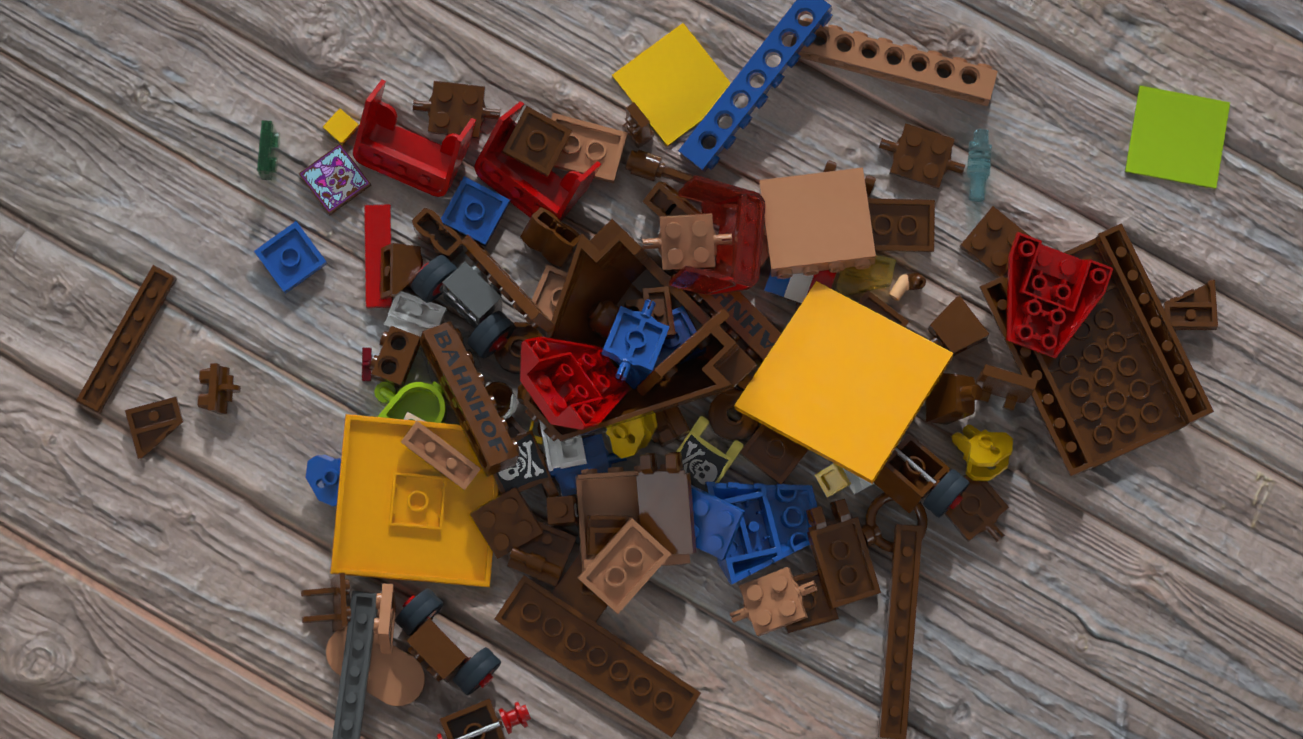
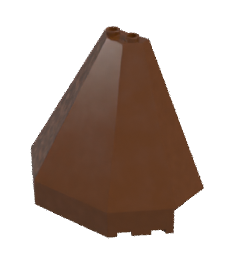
(617, 270)

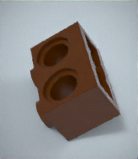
(665, 201)
(401, 358)

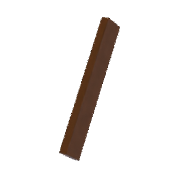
(126, 339)

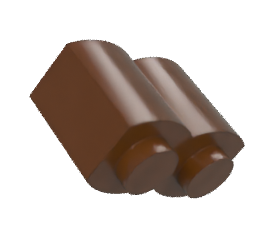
(431, 230)
(550, 237)

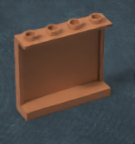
(817, 223)
(610, 495)

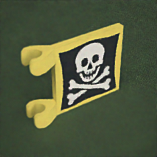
(702, 459)

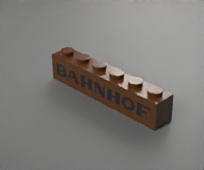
(744, 323)
(469, 398)

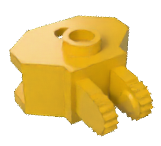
(632, 435)
(983, 451)

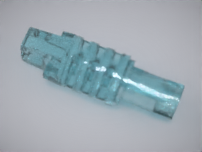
(979, 164)

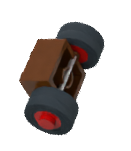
(915, 473)
(441, 654)

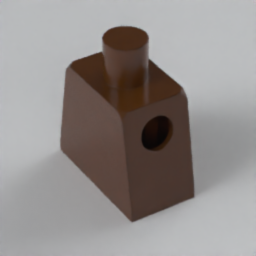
(957, 328)
(952, 399)

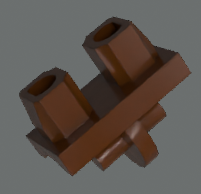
(220, 388)

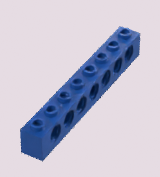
(741, 85)

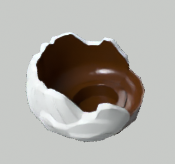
(504, 398)

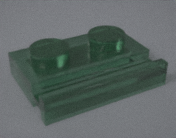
(269, 140)

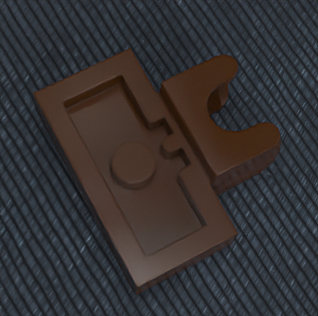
(662, 311)

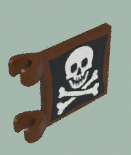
(529, 469)

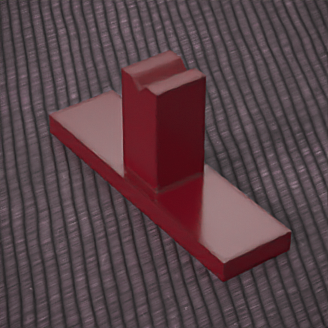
(366, 361)

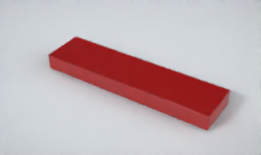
(377, 235)

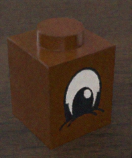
(562, 511)

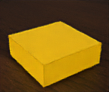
(341, 126)
(832, 479)

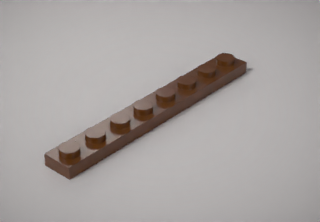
(900, 631)

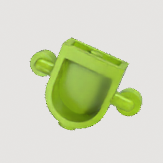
(417, 398)

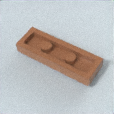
(440, 455)

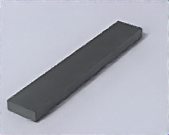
(355, 666)

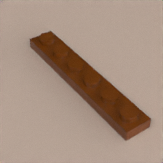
(510, 290)

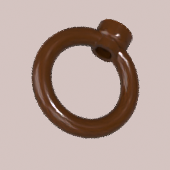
(871, 530)

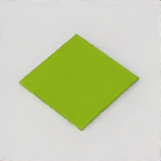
(1177, 137)

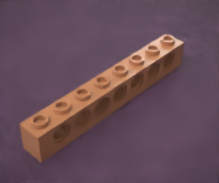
(902, 73)

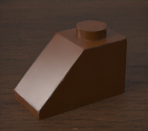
(398, 267)

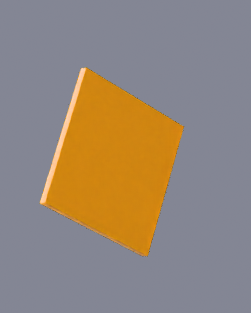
(844, 382)
(402, 513)

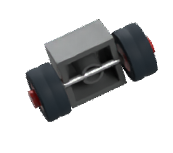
(471, 298)

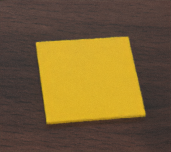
(673, 83)

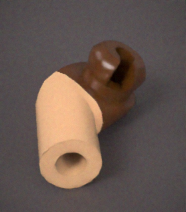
(905, 283)

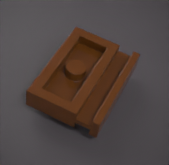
(603, 528)

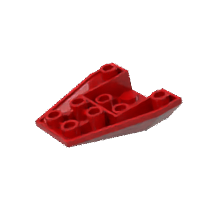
(1049, 294)
(570, 381)

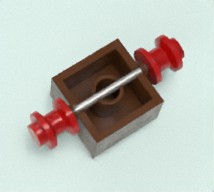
(482, 721)

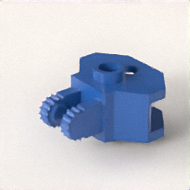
(324, 472)

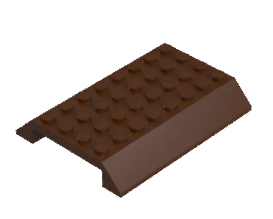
(1121, 371)

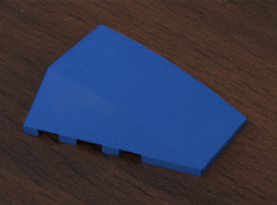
(770, 528)

